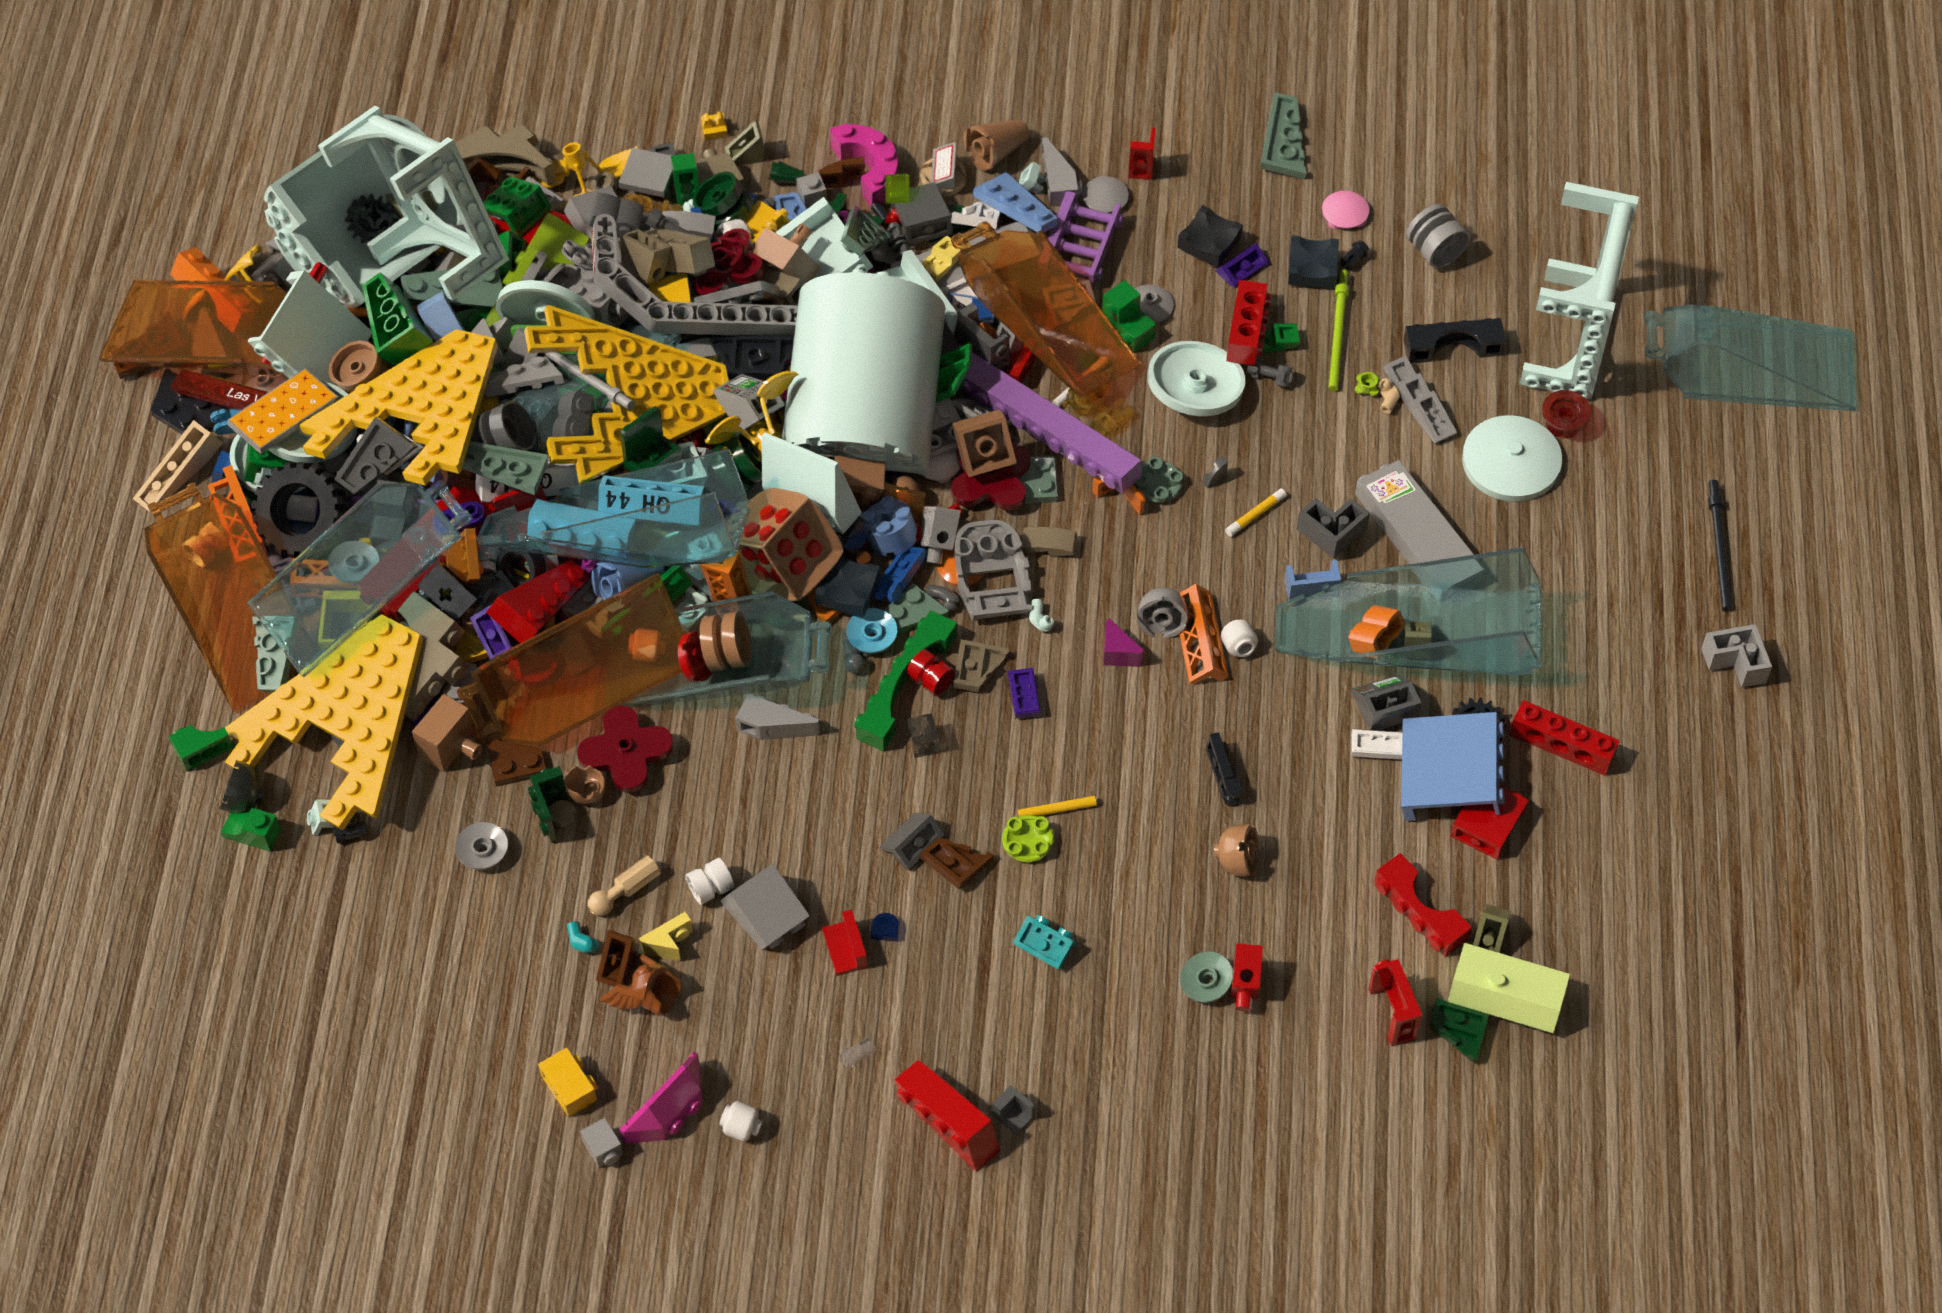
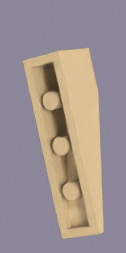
(181, 463)

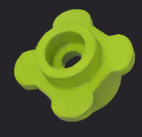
(1370, 379)

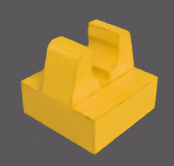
(714, 126)

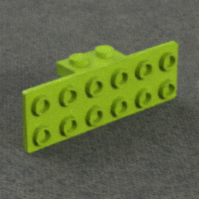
(550, 240)

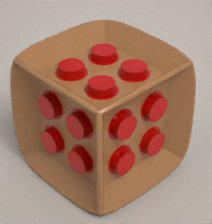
(787, 544)

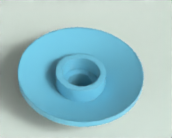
(876, 622)

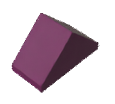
(1120, 648)

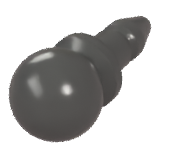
(853, 660)

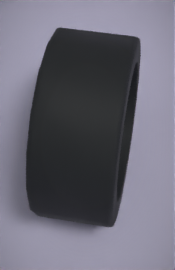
(535, 561)

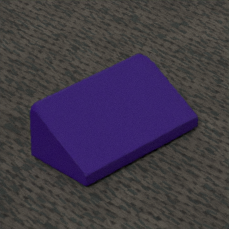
(1243, 265)
(492, 635)

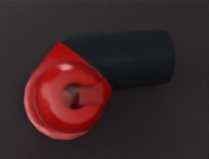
(887, 217)

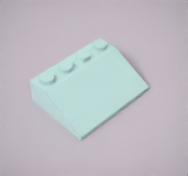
(811, 474)

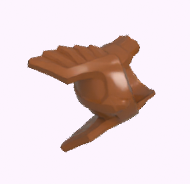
(651, 988)

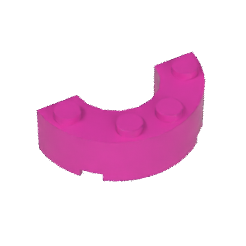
(879, 154)

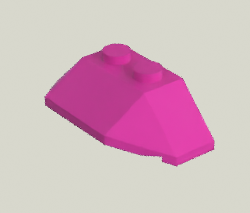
(668, 1106)

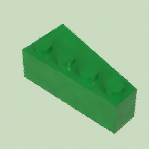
(393, 321)

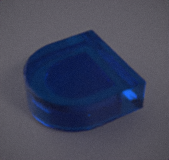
(885, 927)

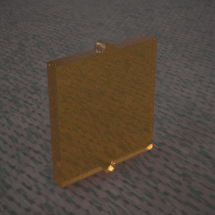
(912, 498)

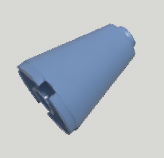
(613, 578)

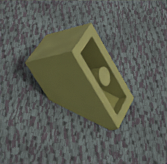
(1491, 928)

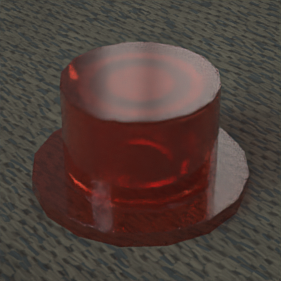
(1565, 413)

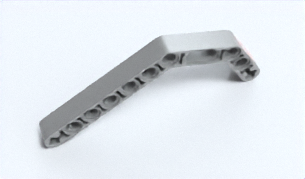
(669, 311)

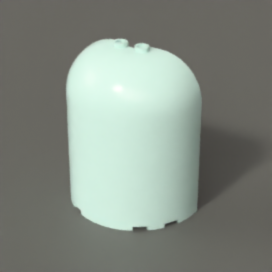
(310, 215)

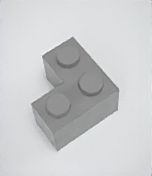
(1738, 648)

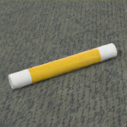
(1255, 512)

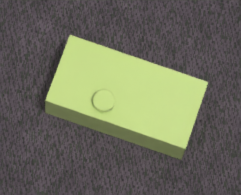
(1508, 987)

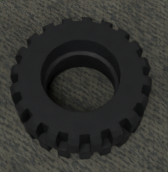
(274, 497)

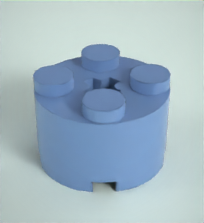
(891, 526)

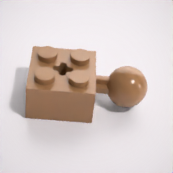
(867, 480)

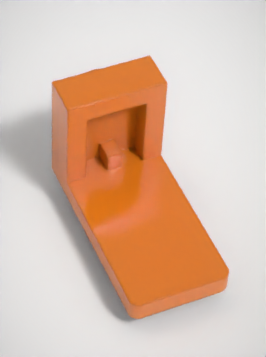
(1134, 495)

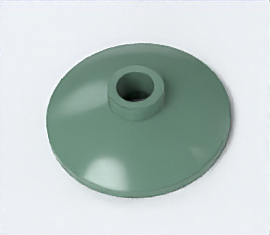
(1205, 966)

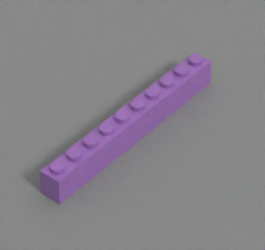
(1052, 425)

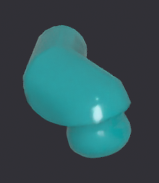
(580, 941)

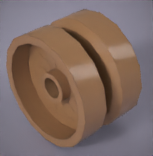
(356, 365)
(725, 641)

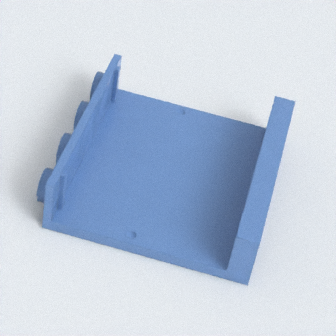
(1451, 762)

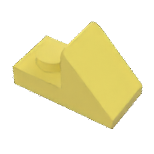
(661, 940)

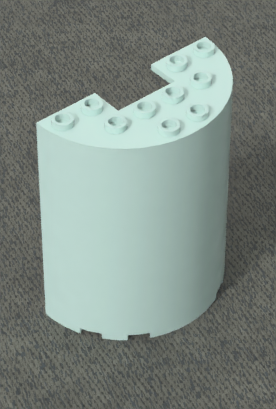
(866, 369)

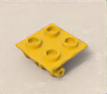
(765, 216)

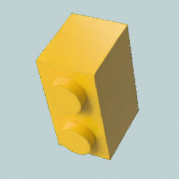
(568, 1082)

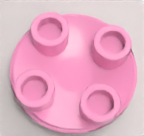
(1345, 210)

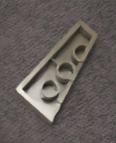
(688, 251)

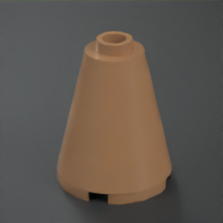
(994, 141)

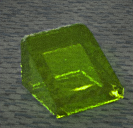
(897, 188)

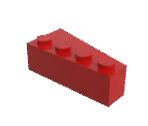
(536, 602)
(948, 1114)

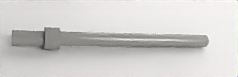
(614, 394)

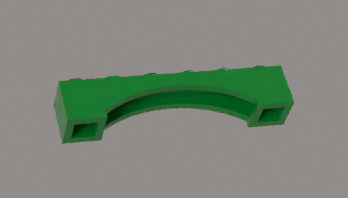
(876, 724)

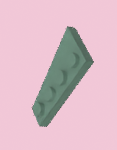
(862, 233)
(506, 465)

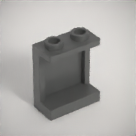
(924, 215)
(991, 350)

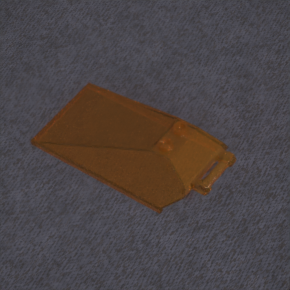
(1044, 306)
(194, 325)
(211, 572)
(579, 667)

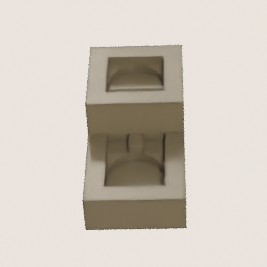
(1050, 539)

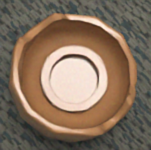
(585, 784)

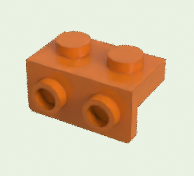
(464, 558)

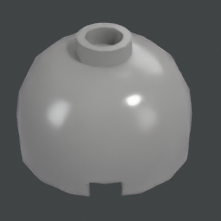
(1162, 612)

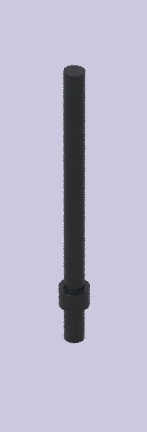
(1716, 505)

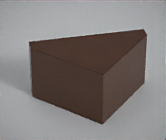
(616, 959)

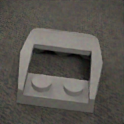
(991, 548)

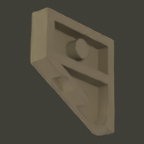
(976, 664)

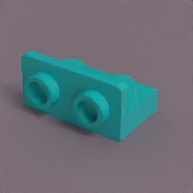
(1044, 941)

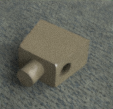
(714, 163)
(644, 256)

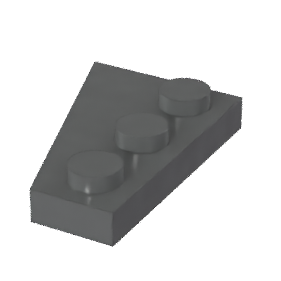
(373, 455)

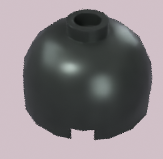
(243, 789)

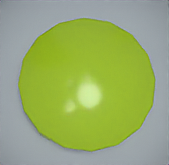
(1028, 838)

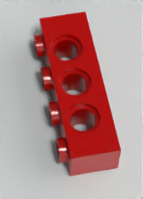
(1247, 322)
(1564, 737)

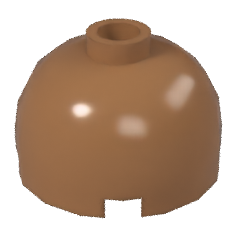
(1237, 850)

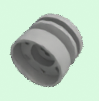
(1438, 235)

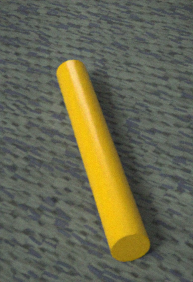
(1059, 807)

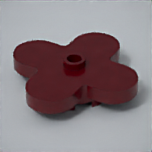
(732, 263)
(998, 485)
(625, 748)

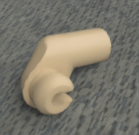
(1389, 394)

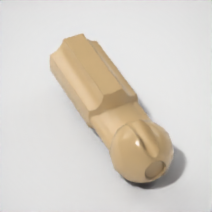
(626, 884)

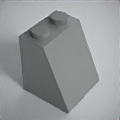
(766, 908)

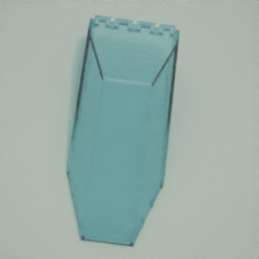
(668, 534)
(1478, 605)

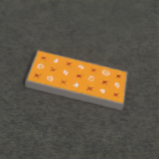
(282, 410)

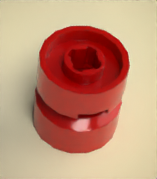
(926, 670)

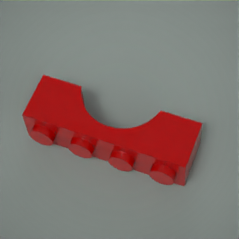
(1443, 929)

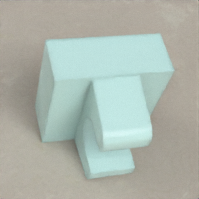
(1031, 177)

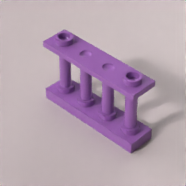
(1064, 226)

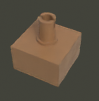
(786, 254)
(984, 443)
(445, 734)

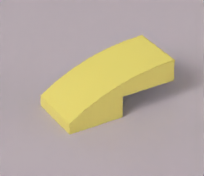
(941, 259)

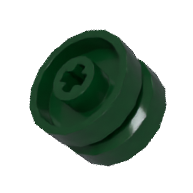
(724, 198)
(746, 458)

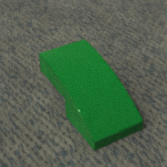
(1280, 337)

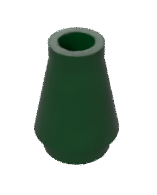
(784, 173)

